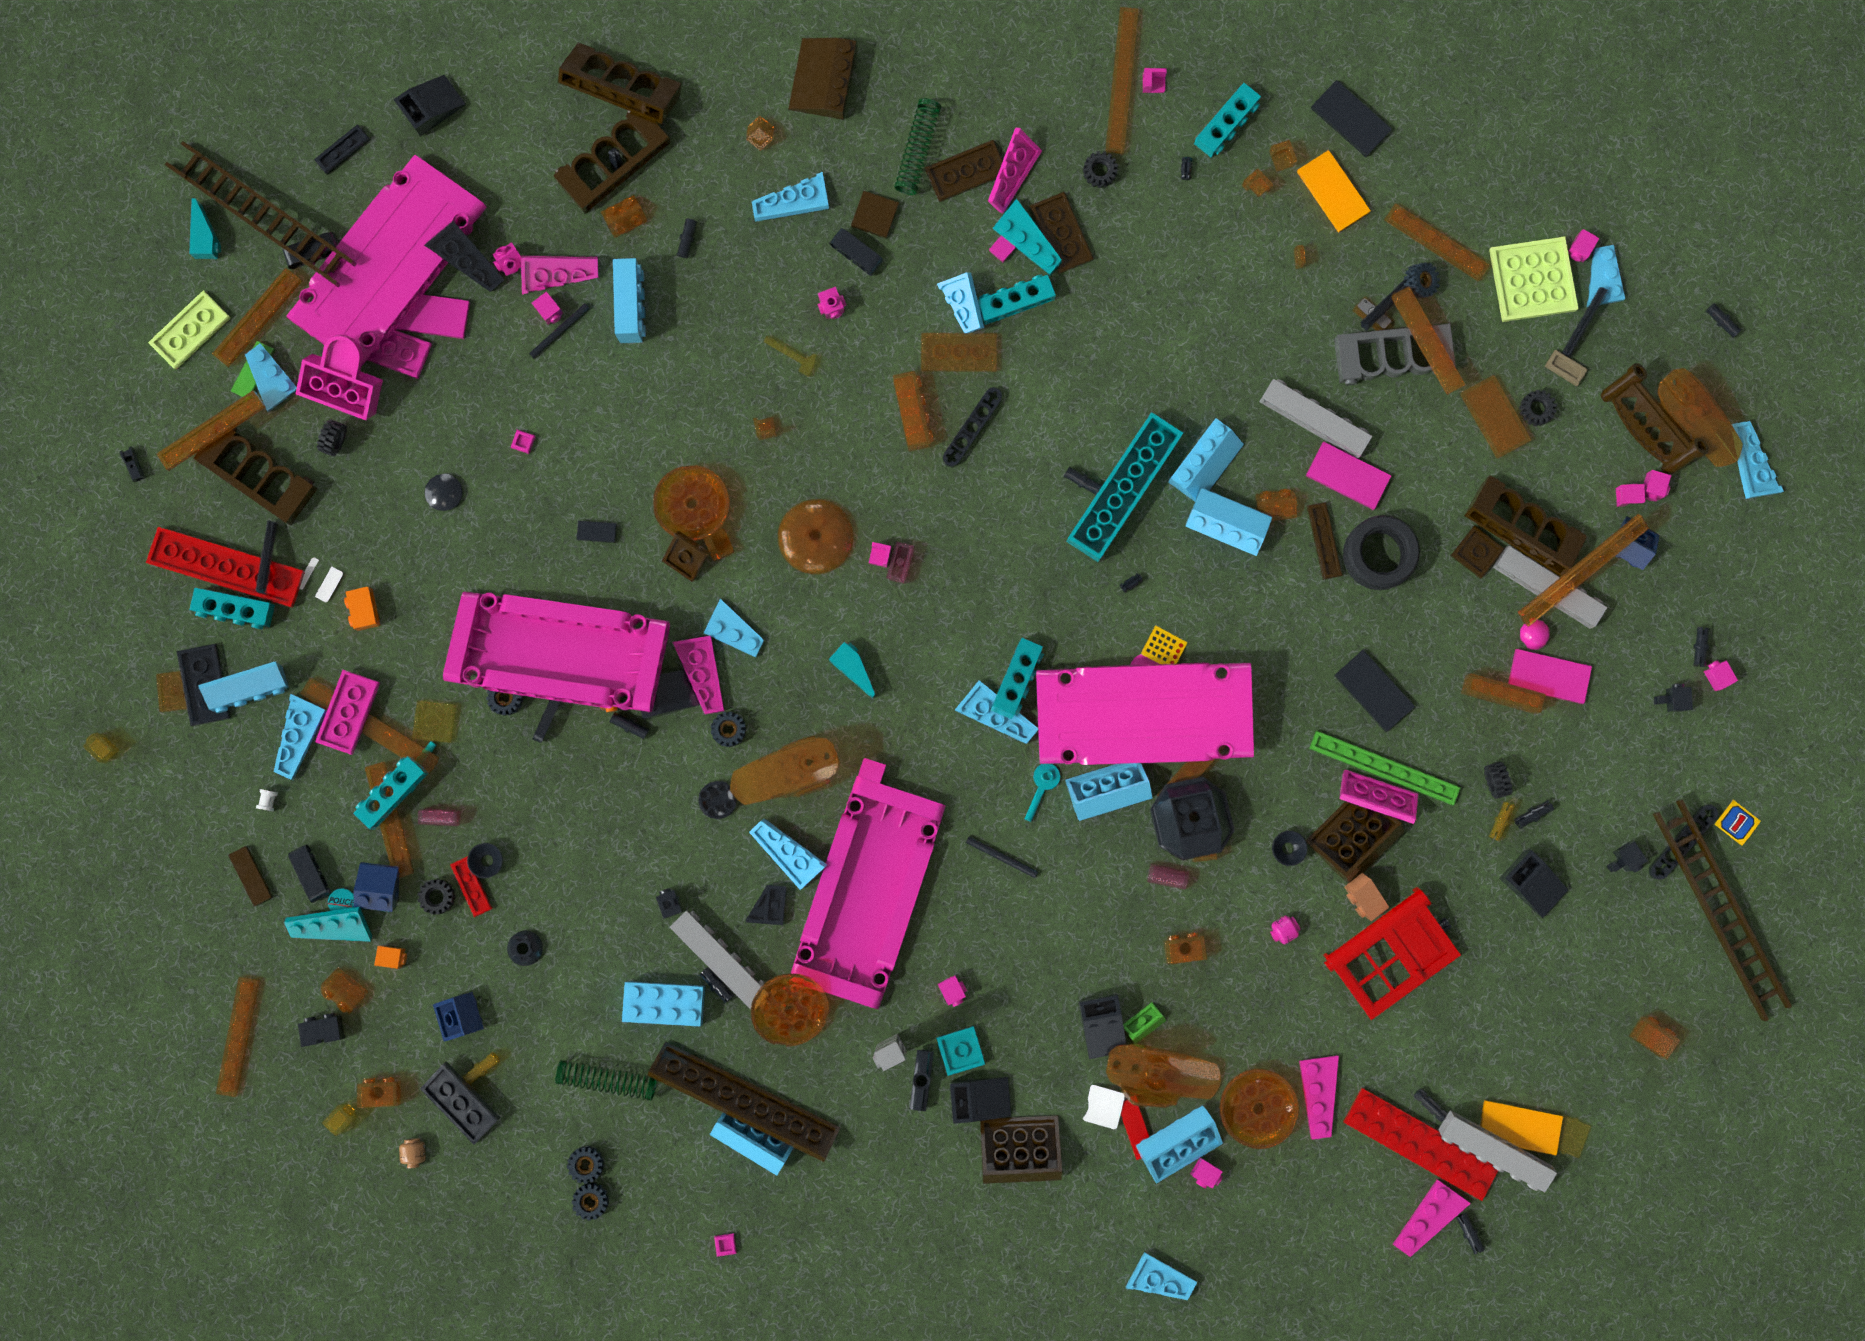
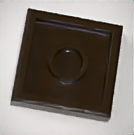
(874, 214)
(1477, 552)
(685, 556)

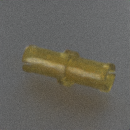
(1501, 821)
(481, 1068)

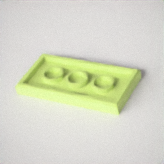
(189, 330)

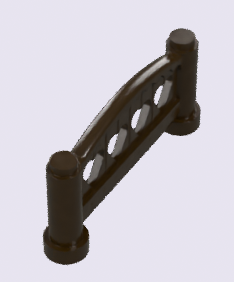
(1631, 386)

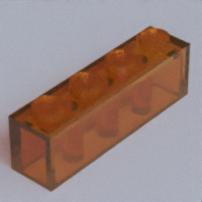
(912, 412)
(1503, 693)

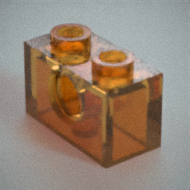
(1196, 952)
(367, 1097)

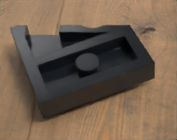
(769, 906)

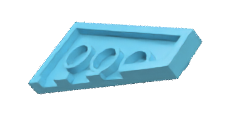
(801, 198)
(1753, 466)
(978, 707)
(299, 731)
(791, 857)

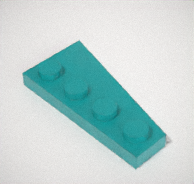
(1024, 234)
(331, 925)

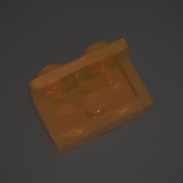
(624, 216)
(1279, 504)
(343, 991)

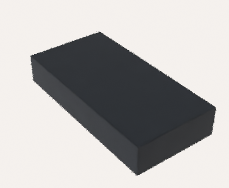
(596, 531)

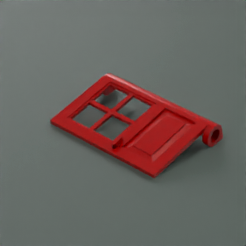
(1413, 938)

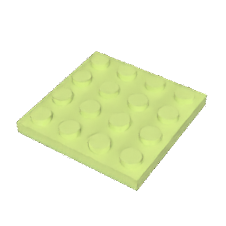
(1533, 279)

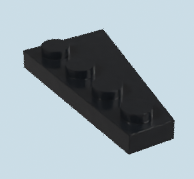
(460, 252)

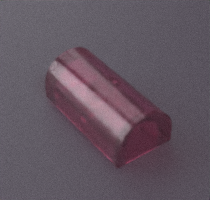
(900, 562)
(439, 817)
(1168, 876)

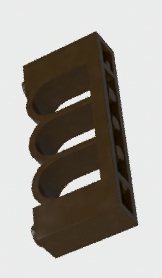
(584, 58)
(580, 193)
(292, 500)
(1568, 539)

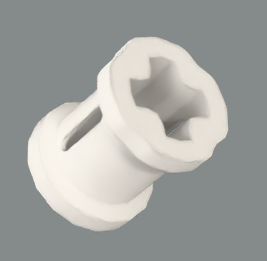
(266, 800)

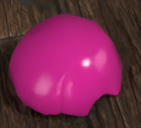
(1535, 635)

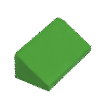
(1144, 1023)

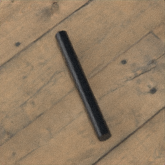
(559, 330)
(1002, 857)

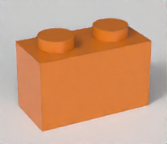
(362, 608)

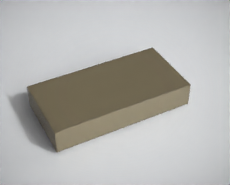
(1566, 368)

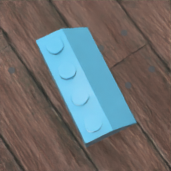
(1206, 460)
(1228, 521)
(244, 687)
(1108, 789)
(752, 1143)
(1179, 1144)

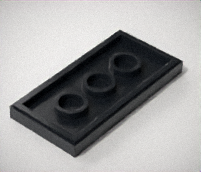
(1351, 118)
(198, 667)
(1374, 691)
(460, 1103)

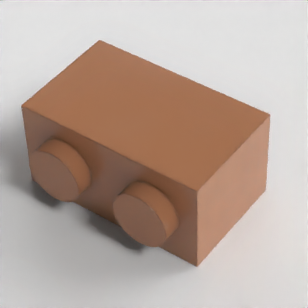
(1366, 897)

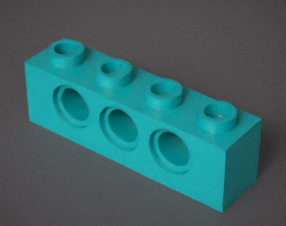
(1243, 96)
(1040, 283)
(203, 598)
(1024, 650)
(415, 774)

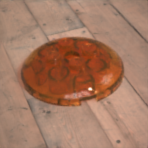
(691, 484)
(815, 555)
(791, 1025)
(1278, 1112)

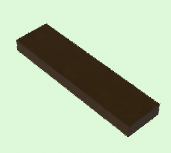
(1324, 541)

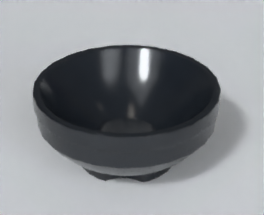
(1299, 848)
(475, 857)
(535, 948)

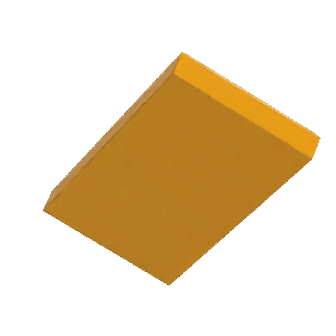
(1333, 191)
(1523, 1126)

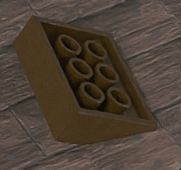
(823, 76)
(1354, 839)
(1020, 1149)

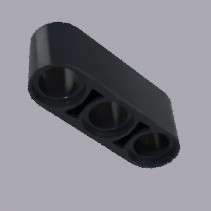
(310, 250)
(857, 251)
(308, 873)

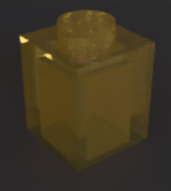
(100, 747)
(340, 1119)

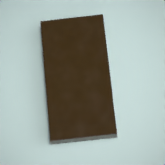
(965, 171)
(1062, 231)

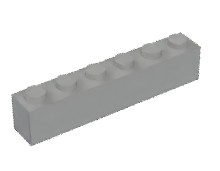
(1316, 418)
(1538, 578)
(716, 956)
(889, 1052)
(1497, 1151)

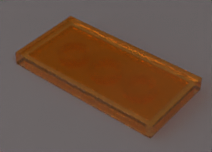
(959, 352)
(1495, 416)

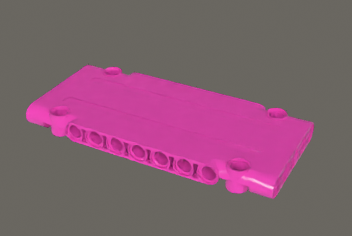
(389, 256)
(556, 651)
(1145, 713)
(868, 891)

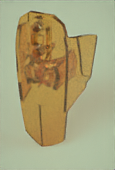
(1699, 416)
(787, 772)
(1161, 1075)

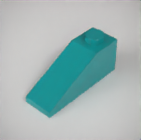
(203, 239)
(850, 664)

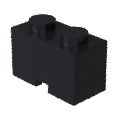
(328, 1028)

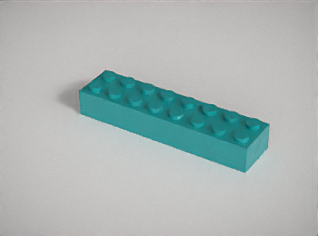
(1124, 487)

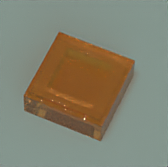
(1299, 256)

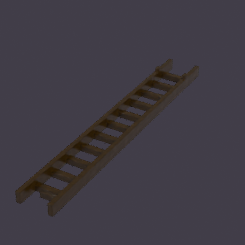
(332, 266)
(1732, 903)

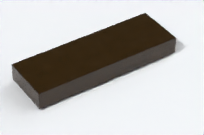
(250, 876)

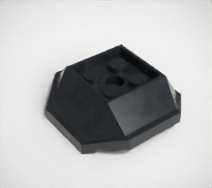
(1178, 833)

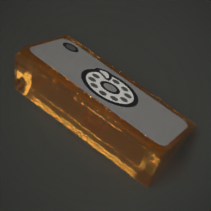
(1364, 307)

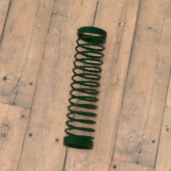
(911, 184)
(559, 1078)

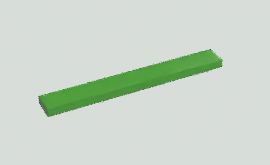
(1384, 768)

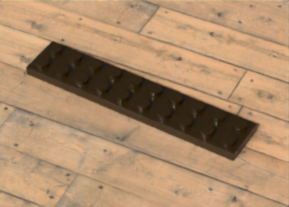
(744, 1101)

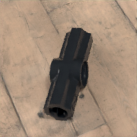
(919, 1093)

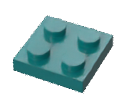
(960, 1050)

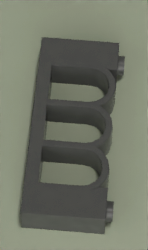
(1348, 355)

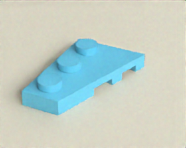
(1606, 275)
(962, 297)
(269, 377)
(732, 630)
(1159, 1278)

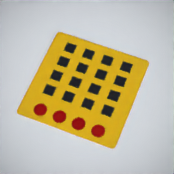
(1163, 647)

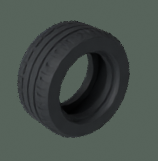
(1402, 535)

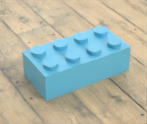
(627, 300)
(663, 1003)

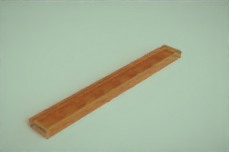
(1121, 80)
(1583, 570)
(375, 729)

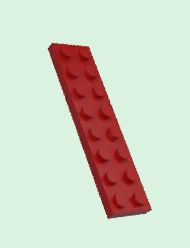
(223, 566)
(1419, 1144)

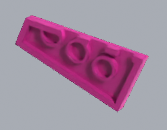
(1016, 165)
(551, 271)
(700, 667)
(1319, 1089)
(1432, 1215)

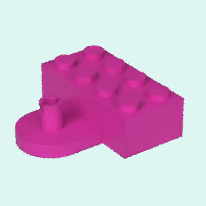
(337, 379)

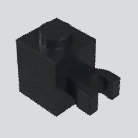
(1677, 698)
(1628, 857)
(669, 903)

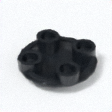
(443, 492)
(717, 800)

